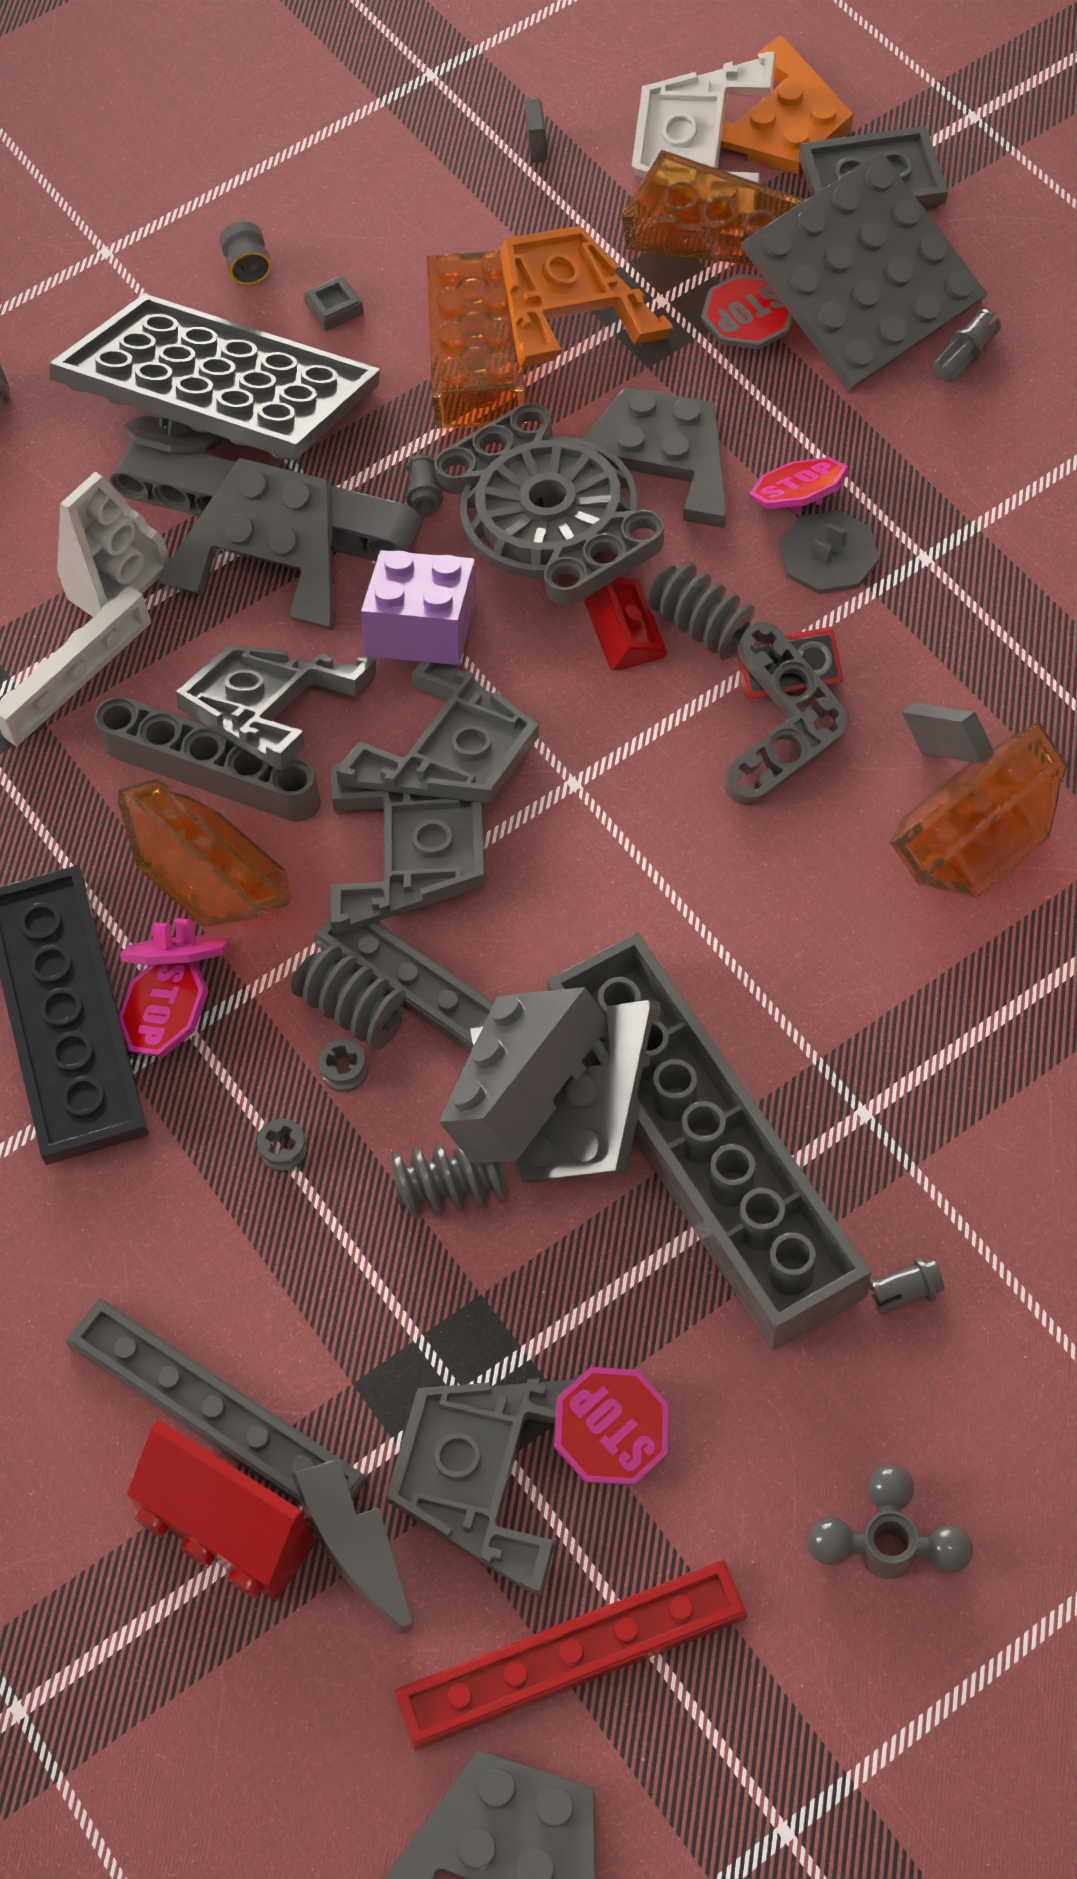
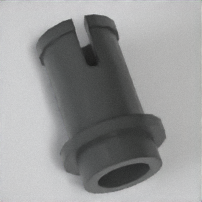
(423, 492)
(907, 1285)

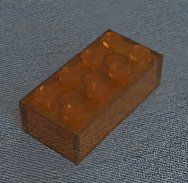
(471, 340)

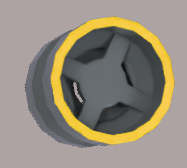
(245, 253)

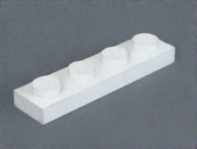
(72, 665)

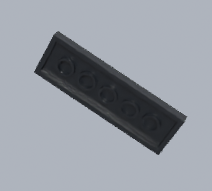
(65, 1018)

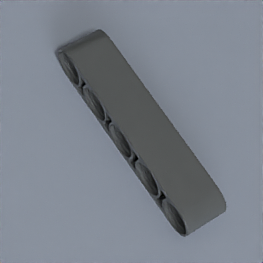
(185, 755)

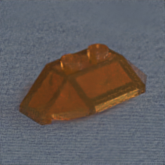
(984, 816)
(200, 856)

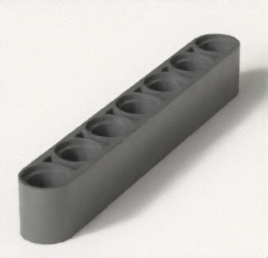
(190, 480)

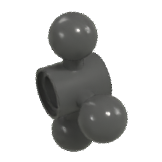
(891, 1490)

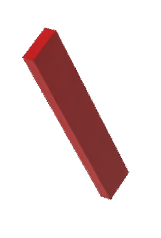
(569, 1654)

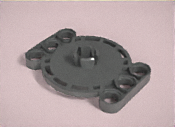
(577, 511)

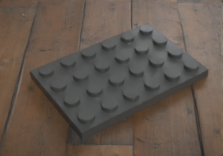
(216, 376)

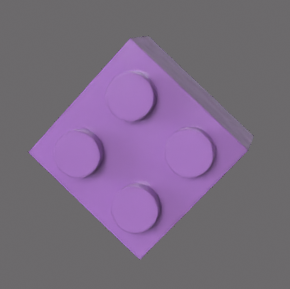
(419, 607)

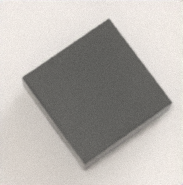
(535, 130)
(333, 303)

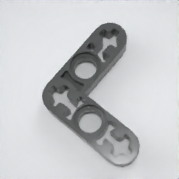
(797, 728)

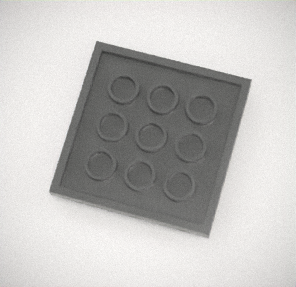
(864, 270)

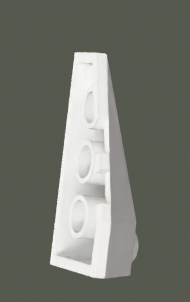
(105, 546)

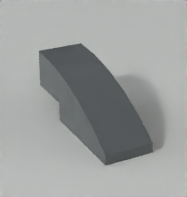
(354, 1542)

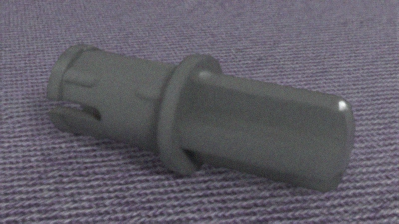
(966, 346)

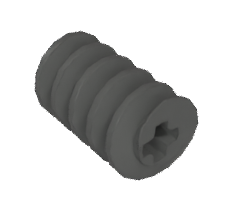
(700, 609)
(350, 995)
(445, 1178)

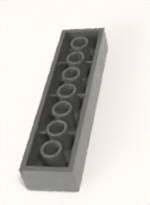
(725, 1158)

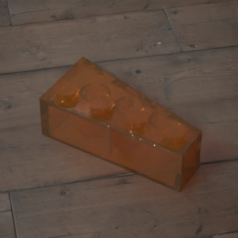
(699, 210)

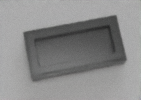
(948, 732)

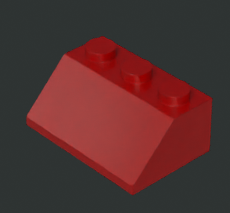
(218, 1513)

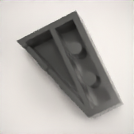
(518, 1068)

